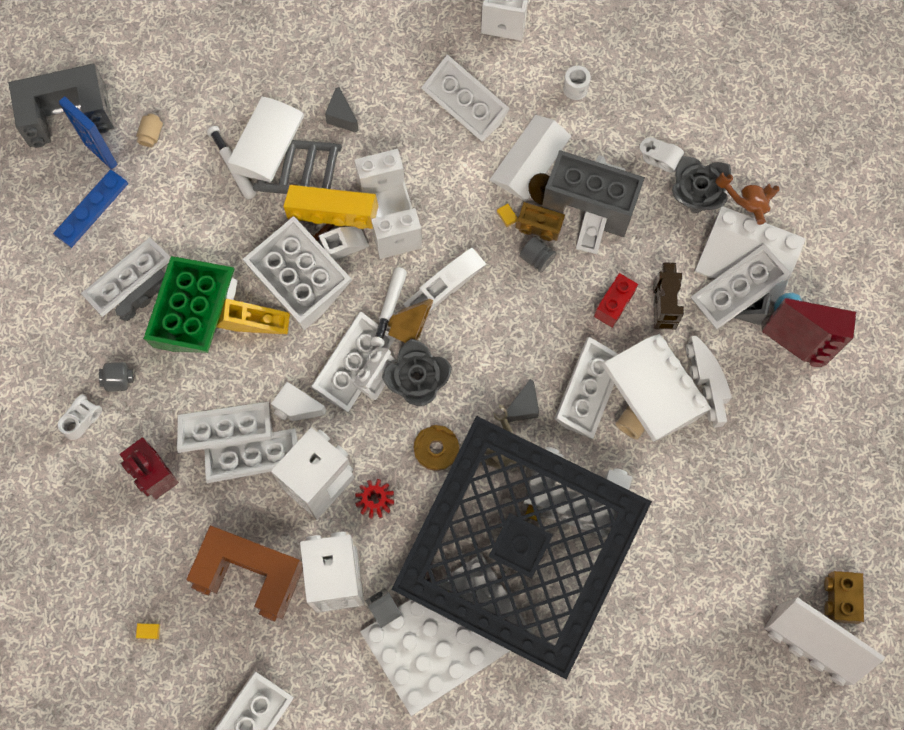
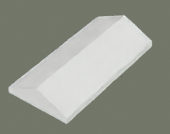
(465, 98)
(530, 155)
(126, 276)
(740, 286)
(345, 362)
(587, 390)
(224, 427)
(248, 458)
(256, 706)

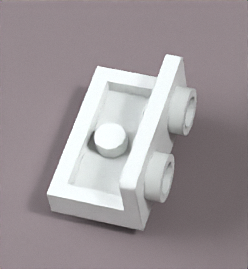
(369, 378)

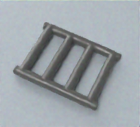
(312, 148)

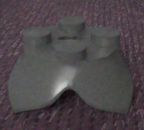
(692, 174)
(417, 358)

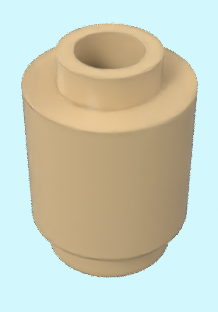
(149, 130)

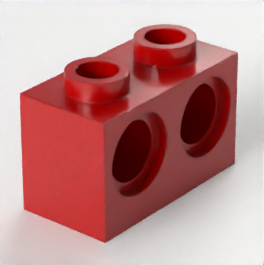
(616, 300)

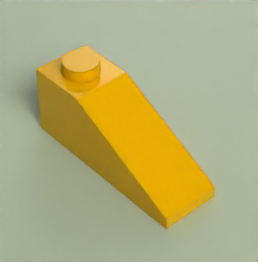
(252, 318)

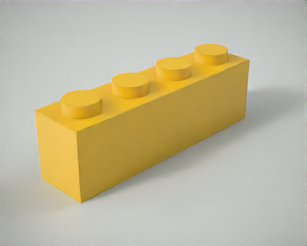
(331, 206)

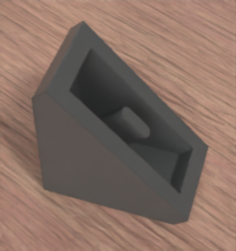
(340, 113)
(757, 311)
(525, 404)
(383, 607)

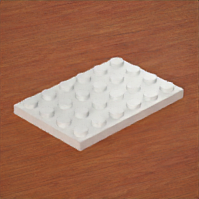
(432, 654)

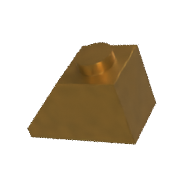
(409, 321)

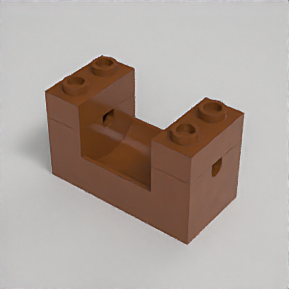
(223, 548)

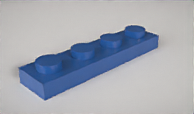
(90, 208)

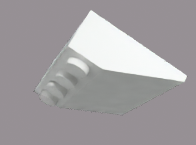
(739, 235)
(298, 272)
(656, 387)
(822, 642)

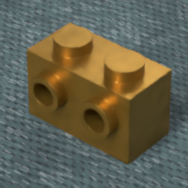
(845, 597)

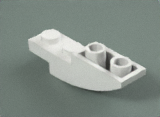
(448, 279)
(707, 371)

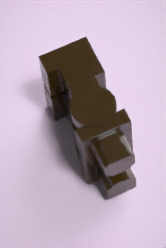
(667, 286)

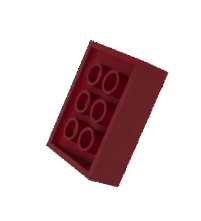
(811, 330)

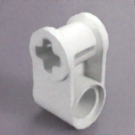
(661, 154)
(80, 416)

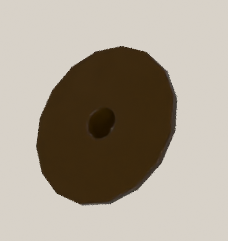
(537, 187)

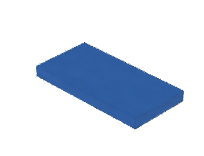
(88, 133)

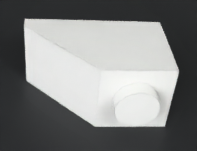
(296, 405)

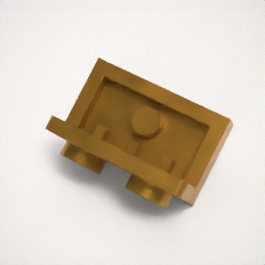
(540, 222)

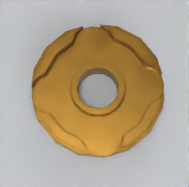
(429, 459)

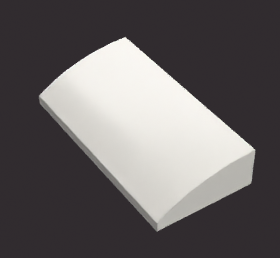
(265, 140)

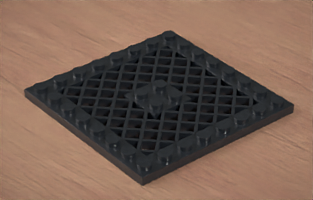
(521, 547)

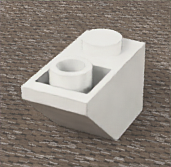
(343, 241)

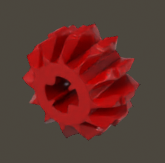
(369, 505)

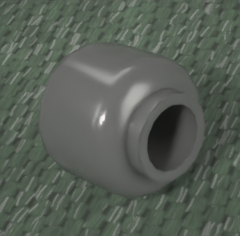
(115, 376)

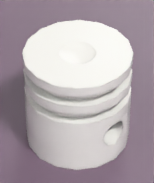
(576, 82)

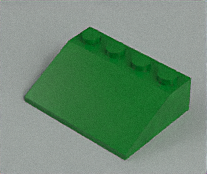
(188, 305)

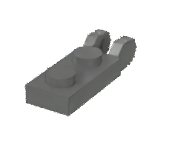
(140, 297)

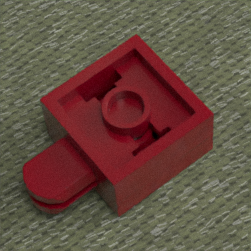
(147, 466)

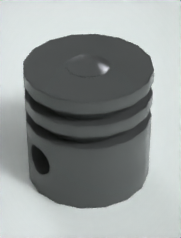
(538, 254)

